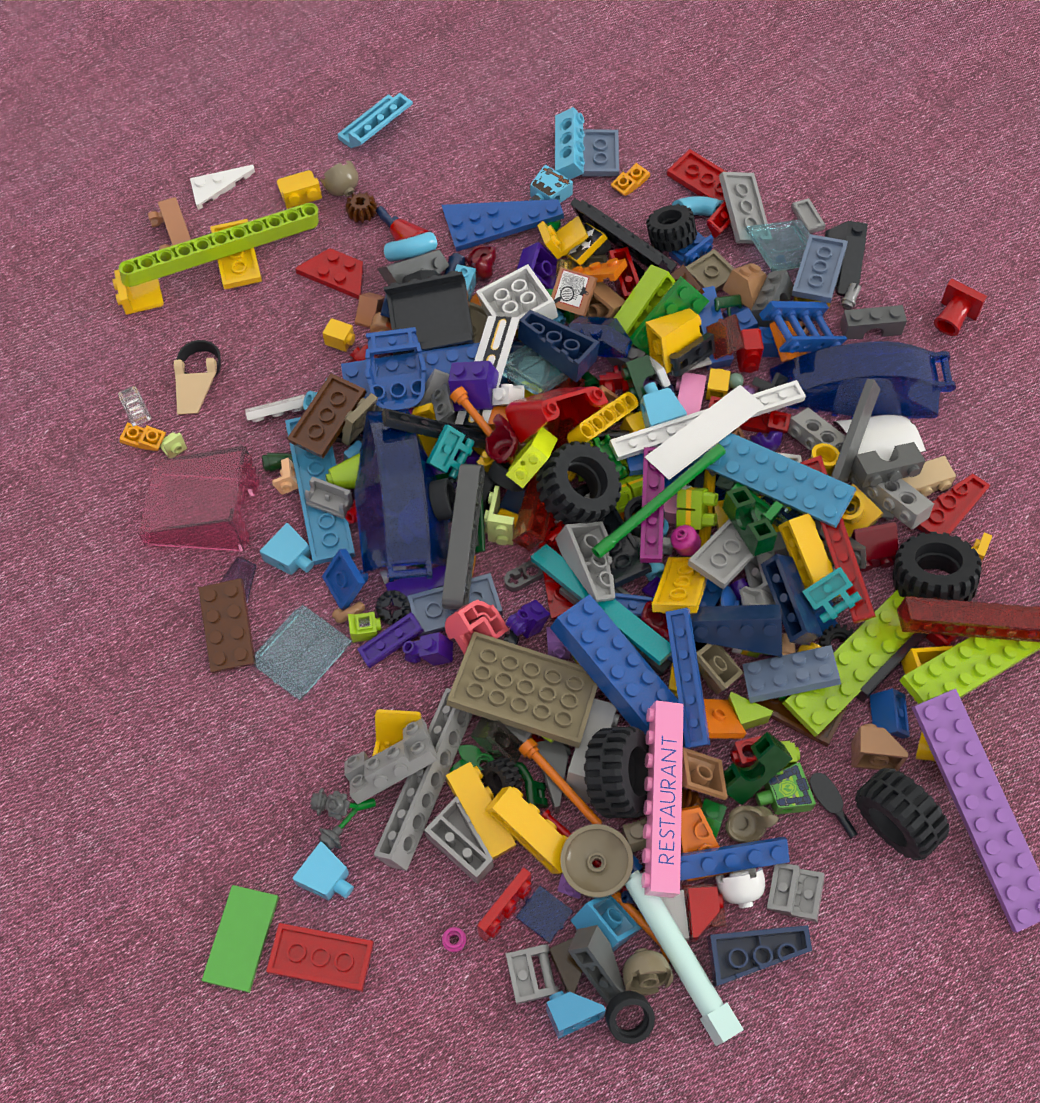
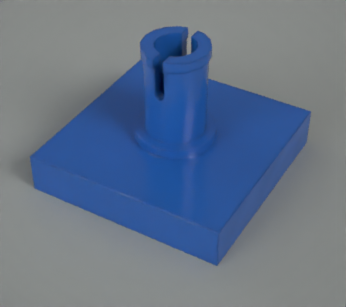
(344, 579)

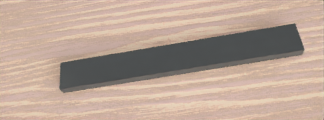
(854, 436)

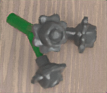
(337, 807)

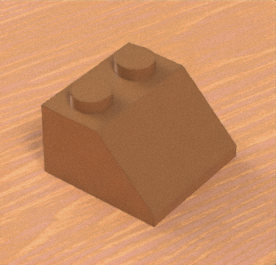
(746, 282)
(604, 302)
(876, 749)

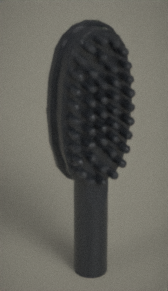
(831, 800)

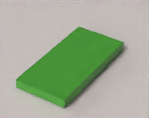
(240, 939)

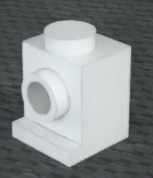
(507, 394)

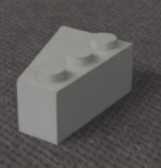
(459, 841)

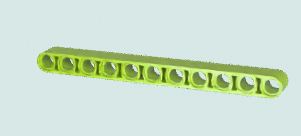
(218, 244)

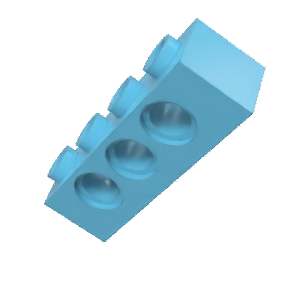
(569, 143)

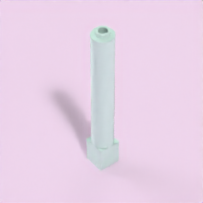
(716, 1016)

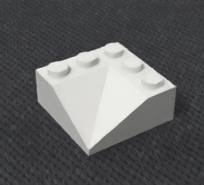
(517, 295)

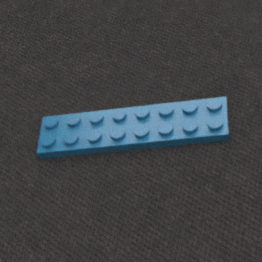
(783, 479)
(324, 531)

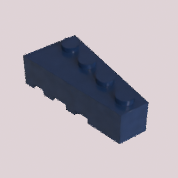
(558, 344)

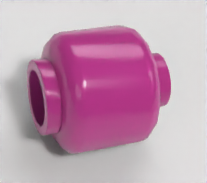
(685, 540)

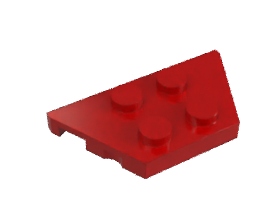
(334, 271)

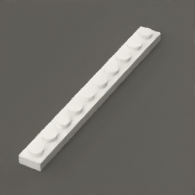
(654, 436)

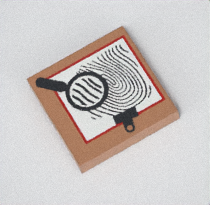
(573, 291)

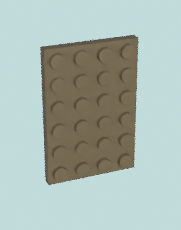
(523, 689)

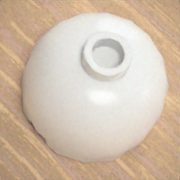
(742, 886)

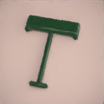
(727, 302)

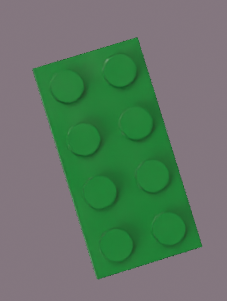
(678, 298)

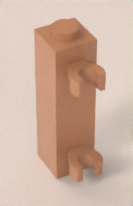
(174, 221)

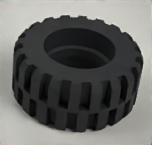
(594, 469)
(940, 553)
(617, 772)
(902, 813)

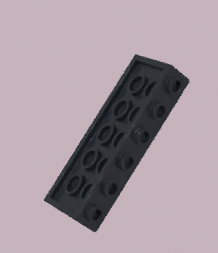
(621, 236)

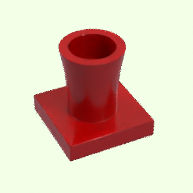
(959, 303)

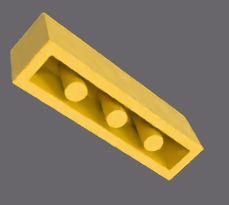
(806, 549)
(474, 798)
(528, 827)

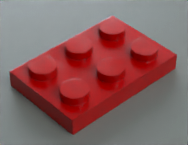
(505, 905)

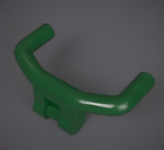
(534, 790)

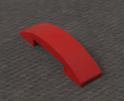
(763, 423)

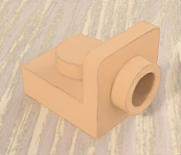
(288, 480)

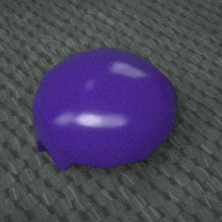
(770, 442)

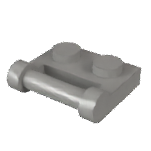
(524, 977)

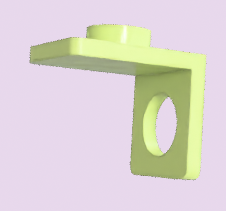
(173, 445)

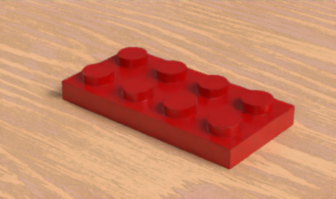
(697, 175)
(320, 957)

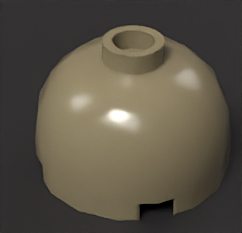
(341, 179)
(646, 972)

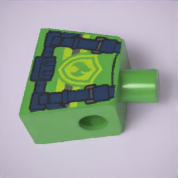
(787, 792)

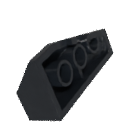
(851, 267)

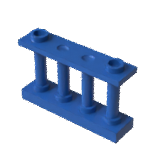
(806, 312)

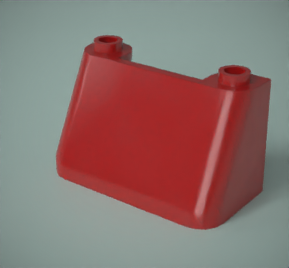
(570, 403)

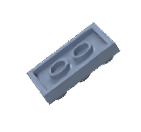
(601, 152)

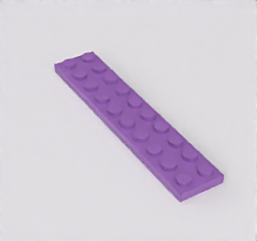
(982, 807)

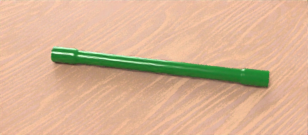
(610, 541)

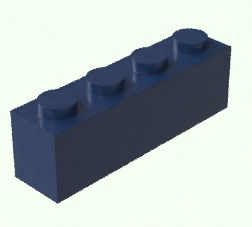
(787, 590)

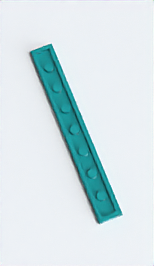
(629, 624)

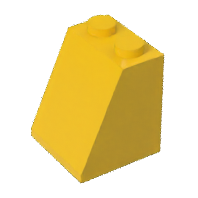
(672, 334)

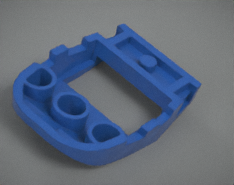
(398, 390)

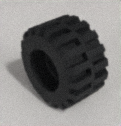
(671, 228)

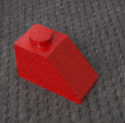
(703, 909)

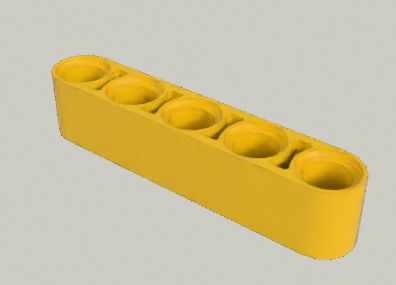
(603, 418)

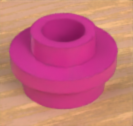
(454, 931)

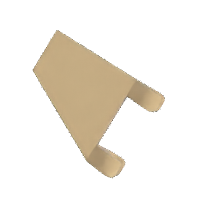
(192, 387)

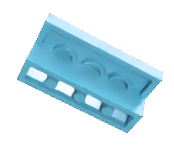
(374, 120)

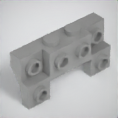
(758, 591)
(392, 765)

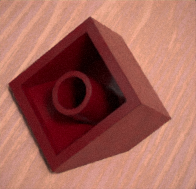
(880, 544)

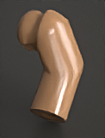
(342, 616)

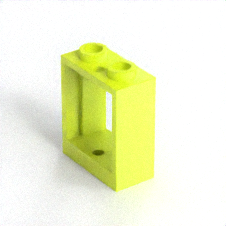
(532, 457)

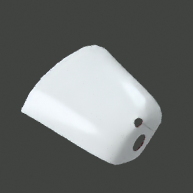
(885, 433)

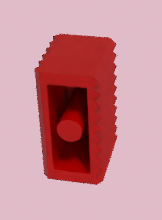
(750, 356)

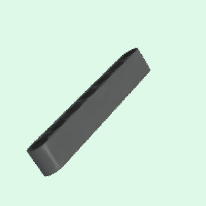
(463, 536)

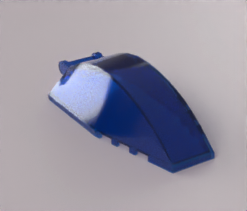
(837, 375)
(395, 503)

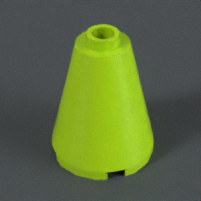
(344, 473)

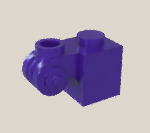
(528, 619)
(432, 648)

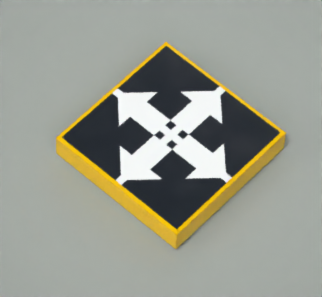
(583, 251)

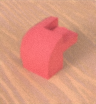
(474, 617)

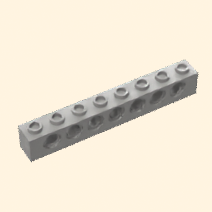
(896, 497)
(422, 788)

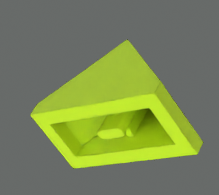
(749, 713)

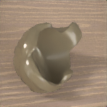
(749, 823)

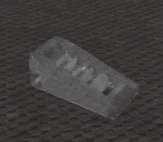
(134, 405)

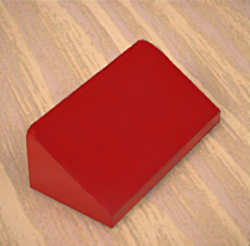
(719, 220)

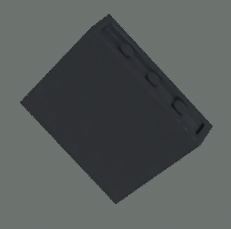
(435, 308)

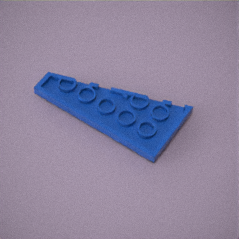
(484, 222)

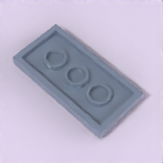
(819, 268)
(428, 604)
(791, 674)

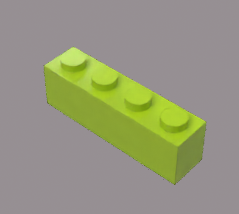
(644, 298)

